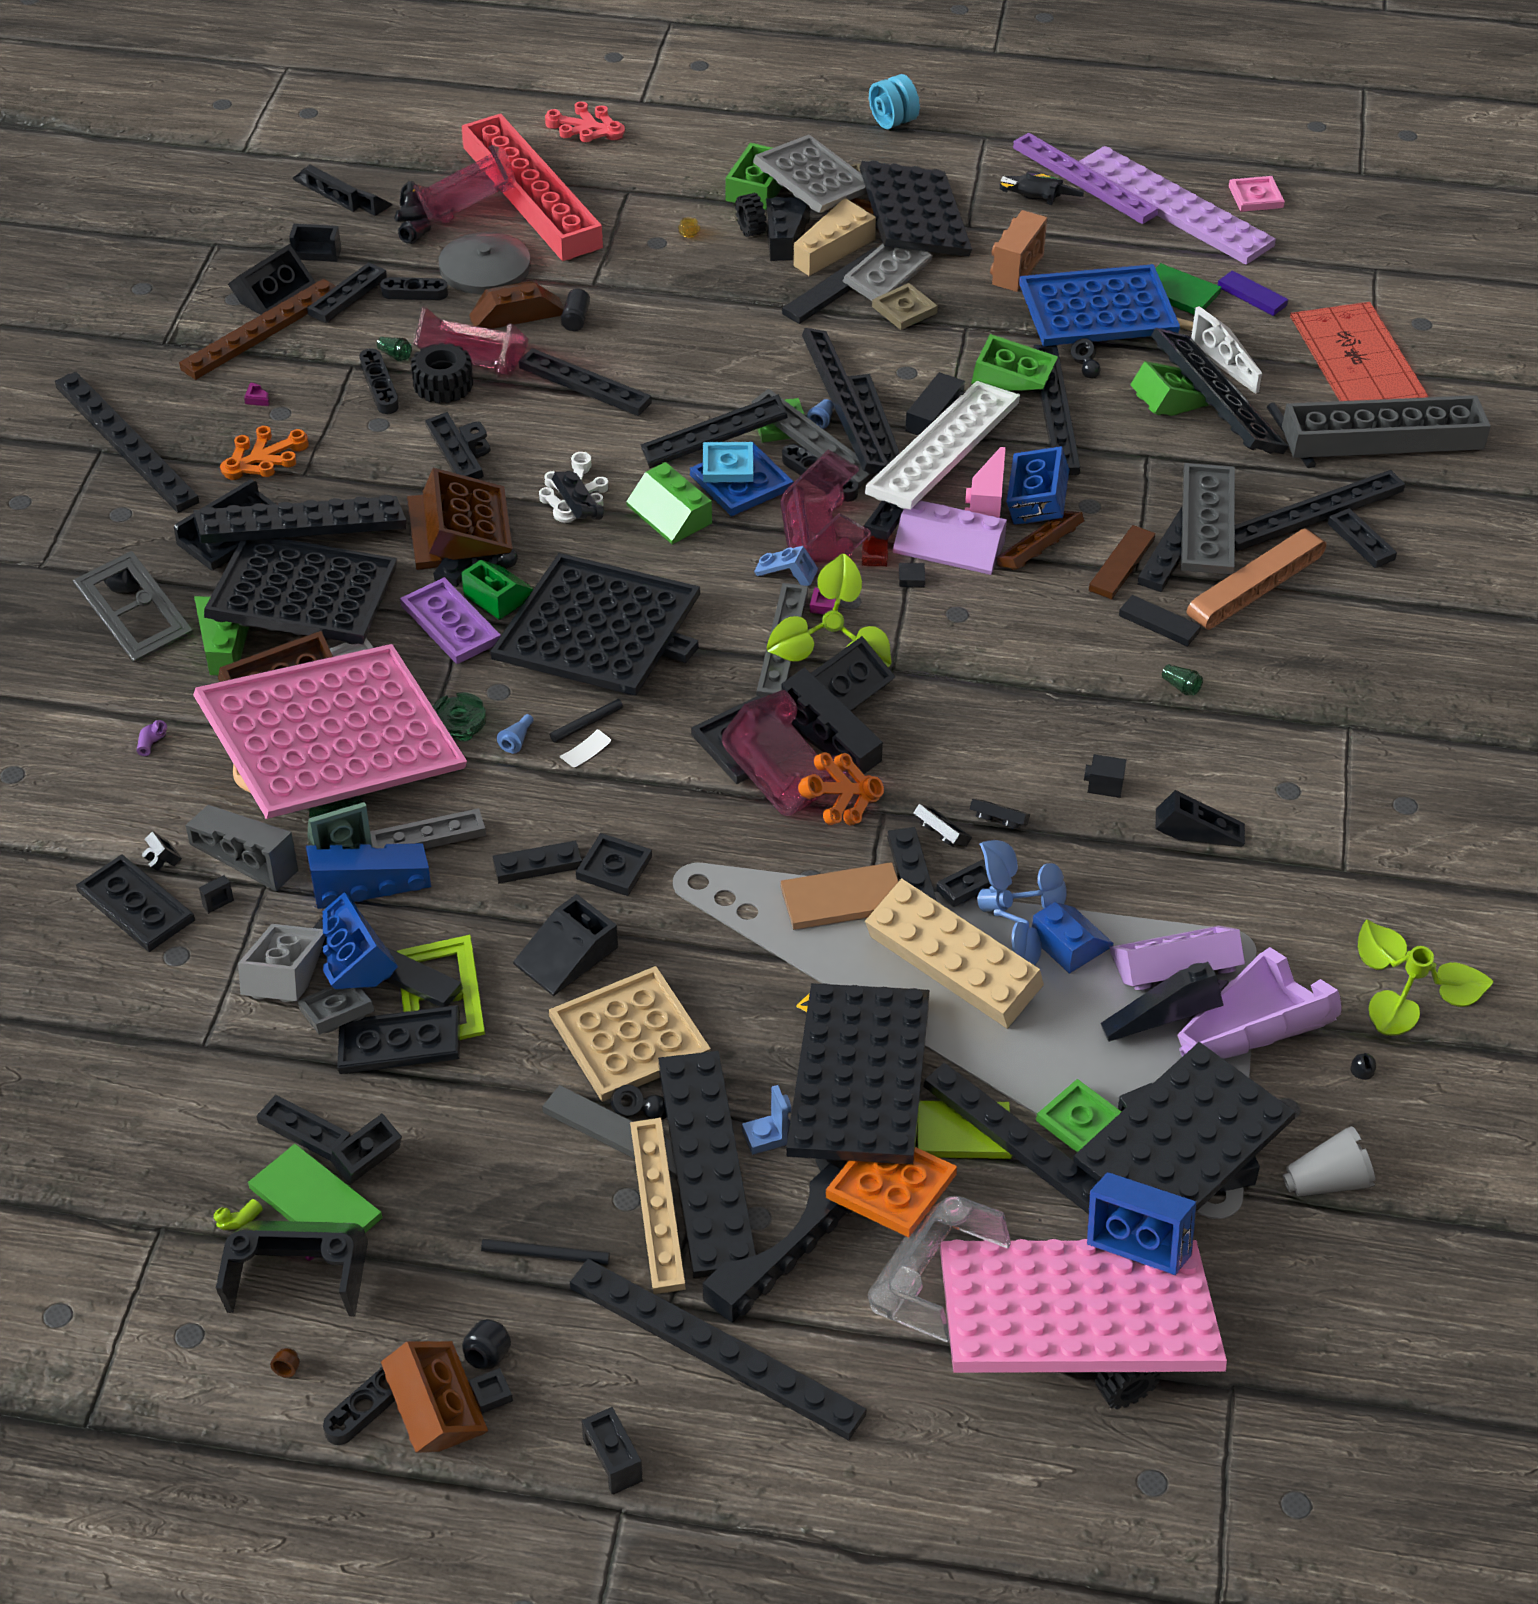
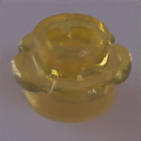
(688, 227)

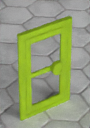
(470, 993)

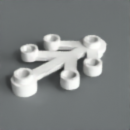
(580, 464)

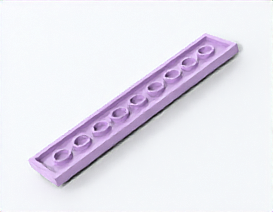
(1183, 207)

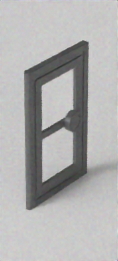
(150, 592)

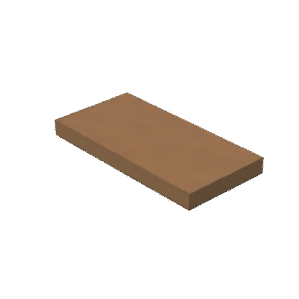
(837, 895)

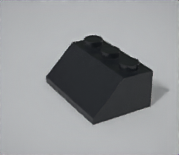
(272, 281)

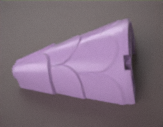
(1261, 1009)

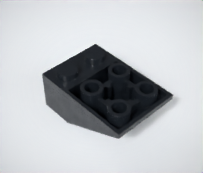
(567, 945)

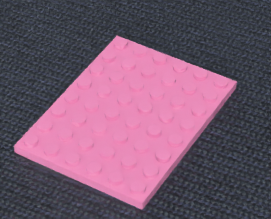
(329, 730)
(1075, 1310)

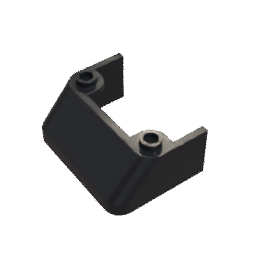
(333, 1241)

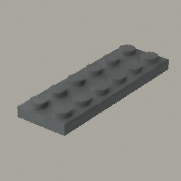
(1208, 518)

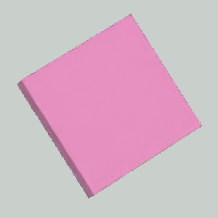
(1256, 193)

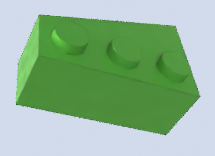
(221, 640)

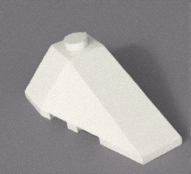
(1225, 349)

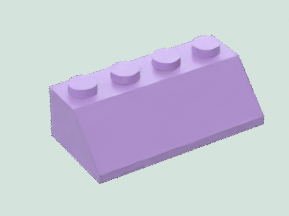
(950, 536)
(1162, 957)

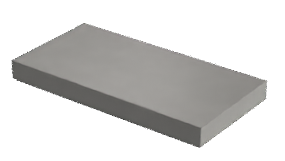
(886, 270)

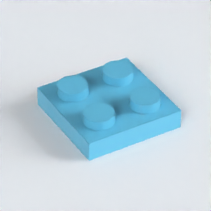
(727, 462)

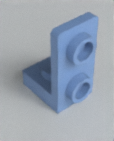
(796, 559)
(771, 1130)

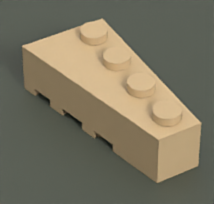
(834, 237)

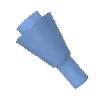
(513, 736)

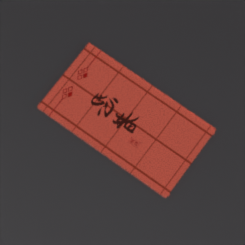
(1357, 353)

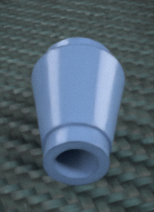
(821, 413)

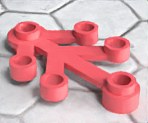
(611, 129)

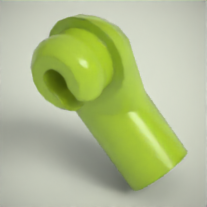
(236, 1220)

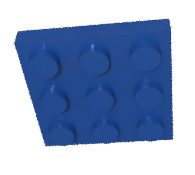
(736, 497)

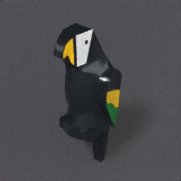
(1038, 186)

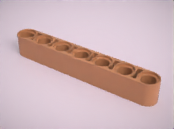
(1256, 579)

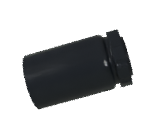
(575, 309)

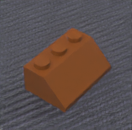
(433, 1395)

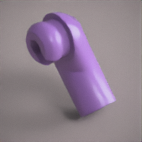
(150, 735)

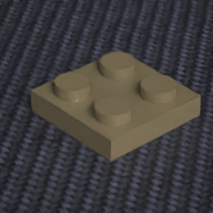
(904, 306)

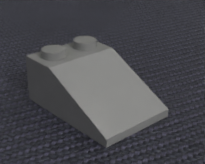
(281, 963)

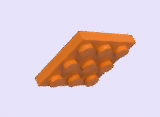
(893, 1192)

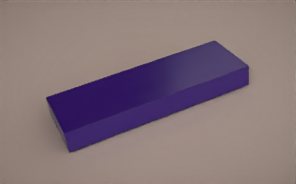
(1252, 293)

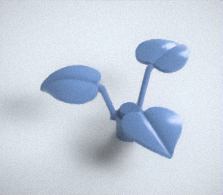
(1000, 867)

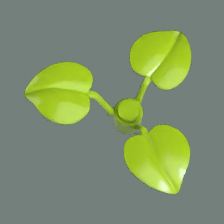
(836, 581)
(1395, 1013)

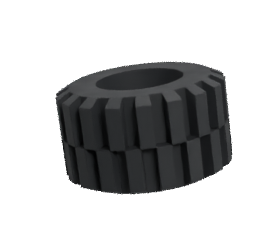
(442, 373)

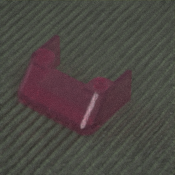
(467, 186)
(484, 345)
(809, 508)

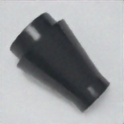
(411, 231)

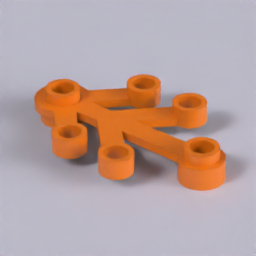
(237, 465)
(867, 787)

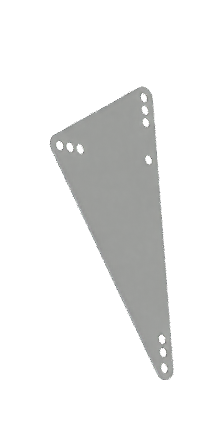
(1044, 1047)

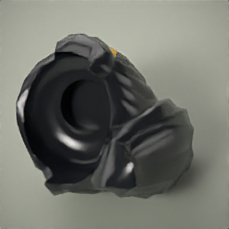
(410, 205)

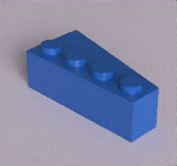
(367, 871)

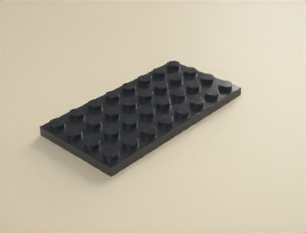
(859, 1074)

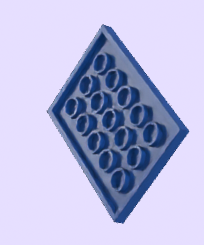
(1098, 304)

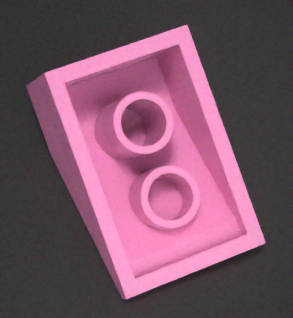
(987, 487)

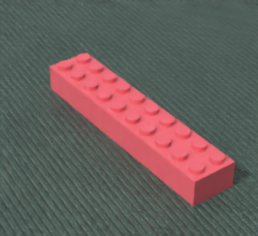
(537, 191)

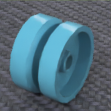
(894, 101)

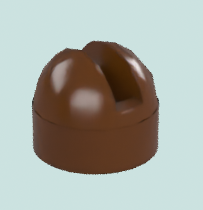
(285, 1362)

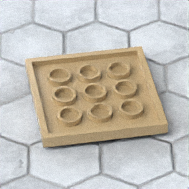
(625, 1029)

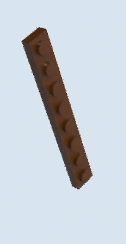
(253, 331)

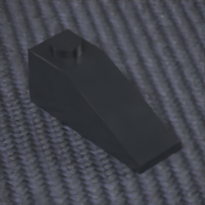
(1197, 822)

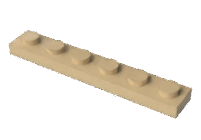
(657, 1206)

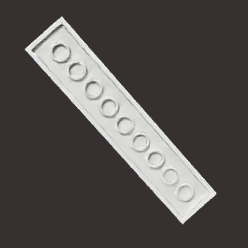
(942, 445)

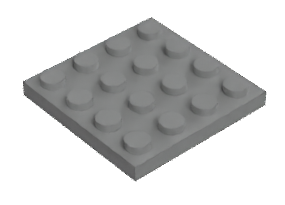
(812, 173)

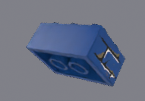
(1038, 485)
(1141, 1223)

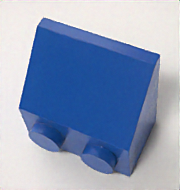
(1069, 936)

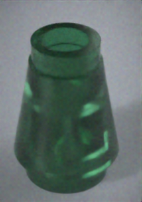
(395, 347)
(1183, 679)

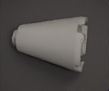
(1331, 1167)

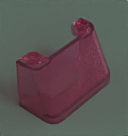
(773, 751)

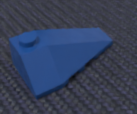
(353, 949)

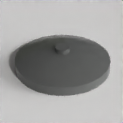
(484, 262)

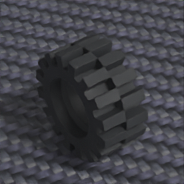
(751, 214)
(1125, 1387)

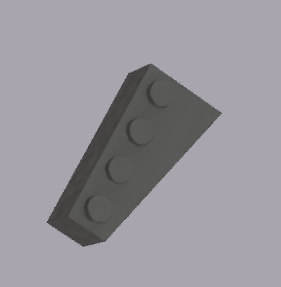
(245, 845)

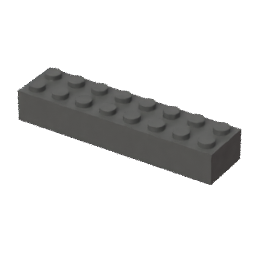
(1385, 426)

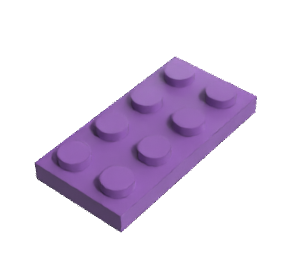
(450, 620)

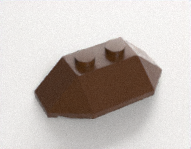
(515, 305)

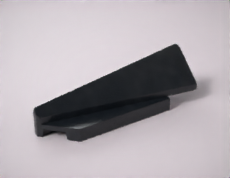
(340, 192)

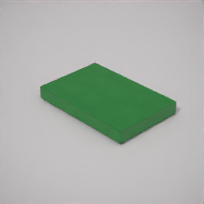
(1185, 290)

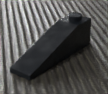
(1176, 998)

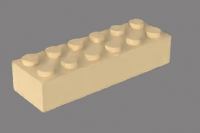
(954, 953)

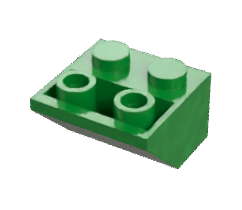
(494, 588)

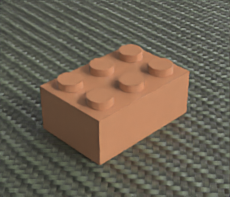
(1018, 250)

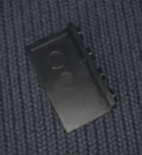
(216, 554)

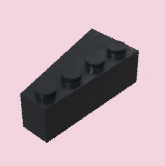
(830, 723)

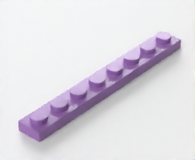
(1086, 178)

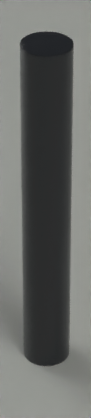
(586, 720)

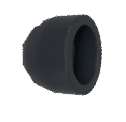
(1358, 1066)

